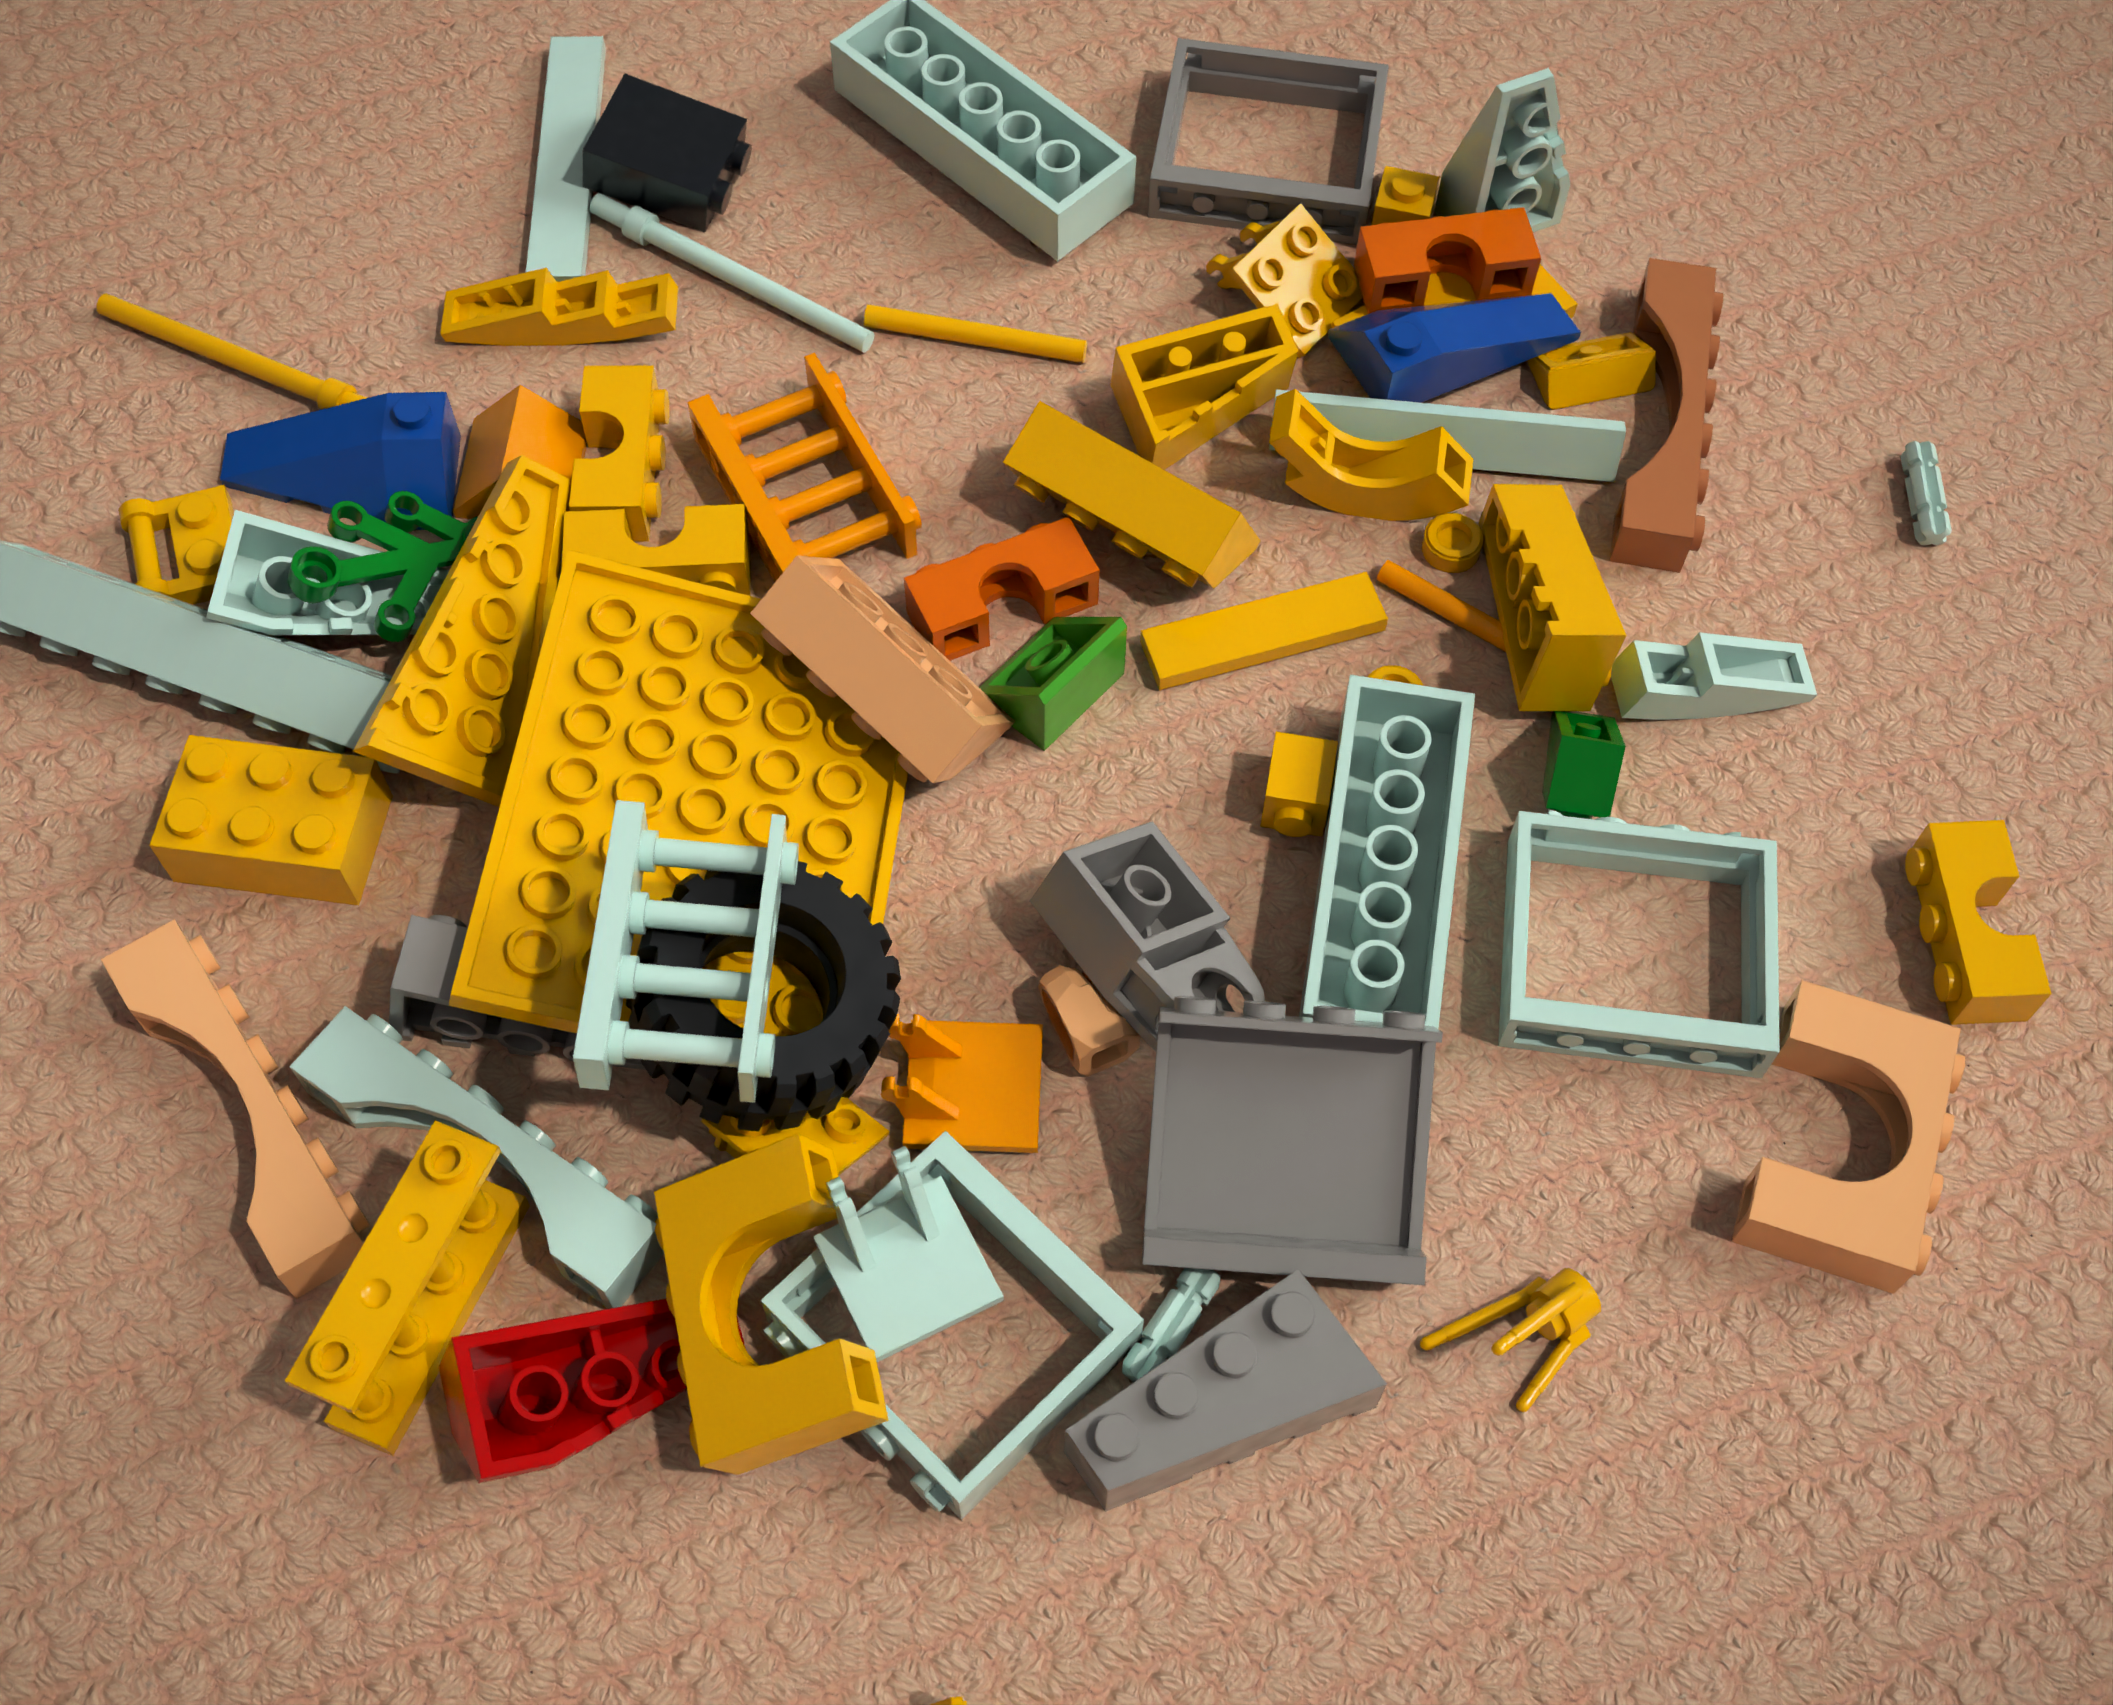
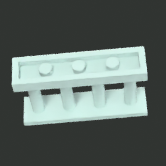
(617, 975)

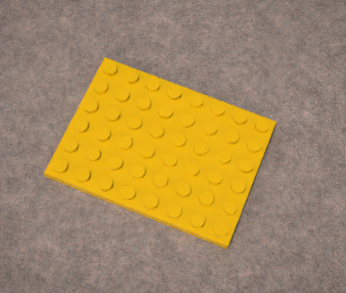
(678, 705)

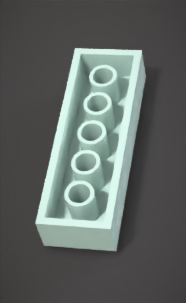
(984, 124)
(1389, 851)

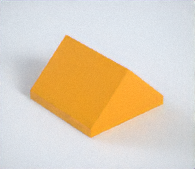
(515, 427)

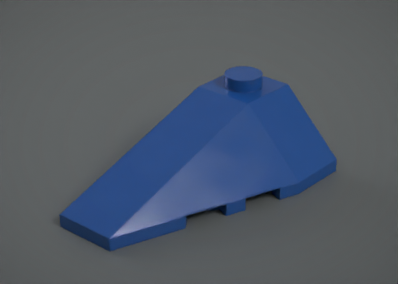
(1444, 346)
(352, 454)

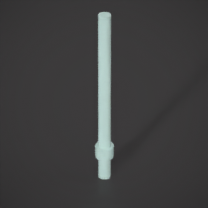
(645, 229)

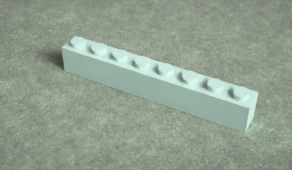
(183, 649)

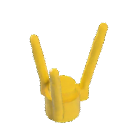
(1554, 1311)

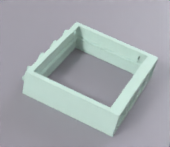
(1634, 1034)
(1042, 1255)

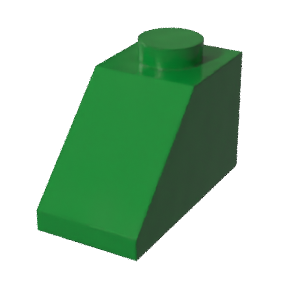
(1582, 764)

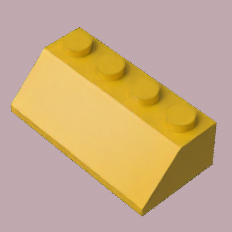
(1130, 497)

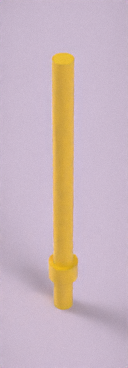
(325, 393)

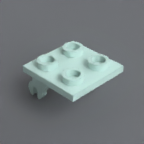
(906, 1263)

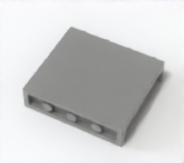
(1289, 1141)

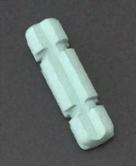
(1925, 493)
(1171, 1322)

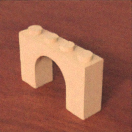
(1906, 1074)

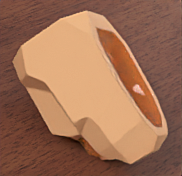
(1085, 1022)

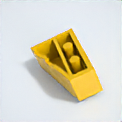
(1200, 380)

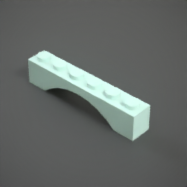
(376, 1082)

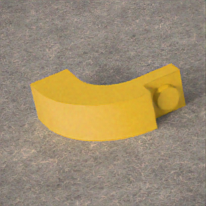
(1368, 477)

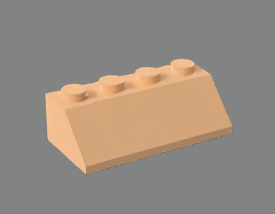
(879, 668)

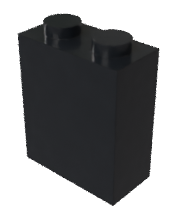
(666, 153)

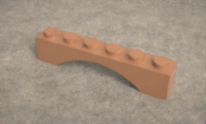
(1659, 502)

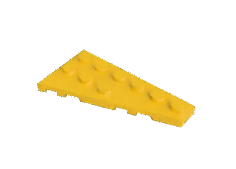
(473, 660)

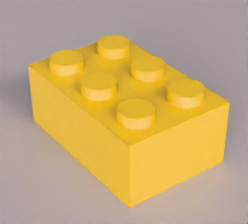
(272, 820)

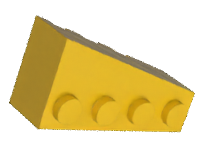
(1548, 598)

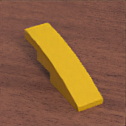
(545, 312)

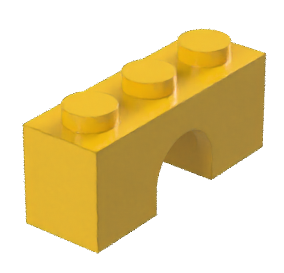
(622, 412)
(709, 549)
(1977, 969)

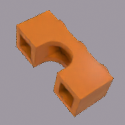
(1485, 248)
(1041, 566)

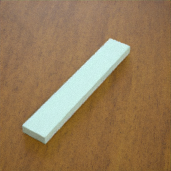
(569, 116)
(1490, 436)

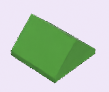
(1059, 675)

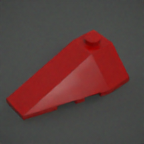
(557, 1385)

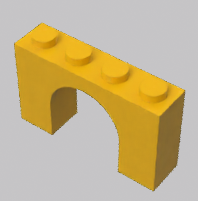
(710, 1239)

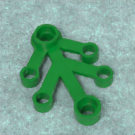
(404, 556)

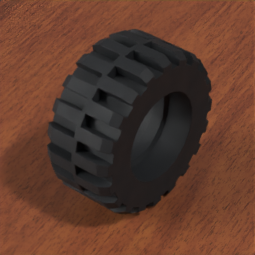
(835, 950)

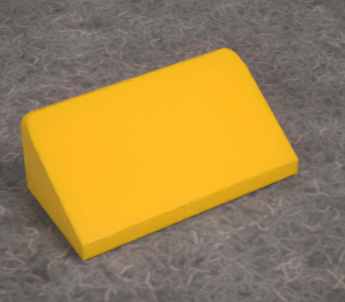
(1594, 370)

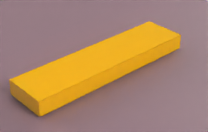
(1263, 630)

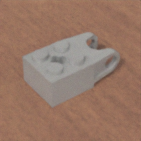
(1142, 926)

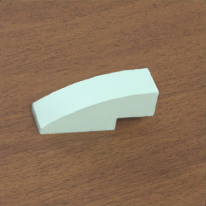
(1710, 677)

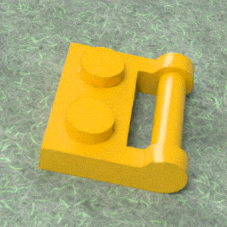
(199, 535)

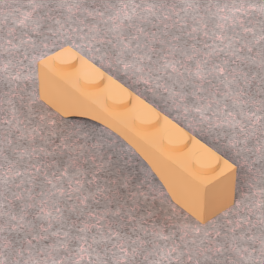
(293, 1207)

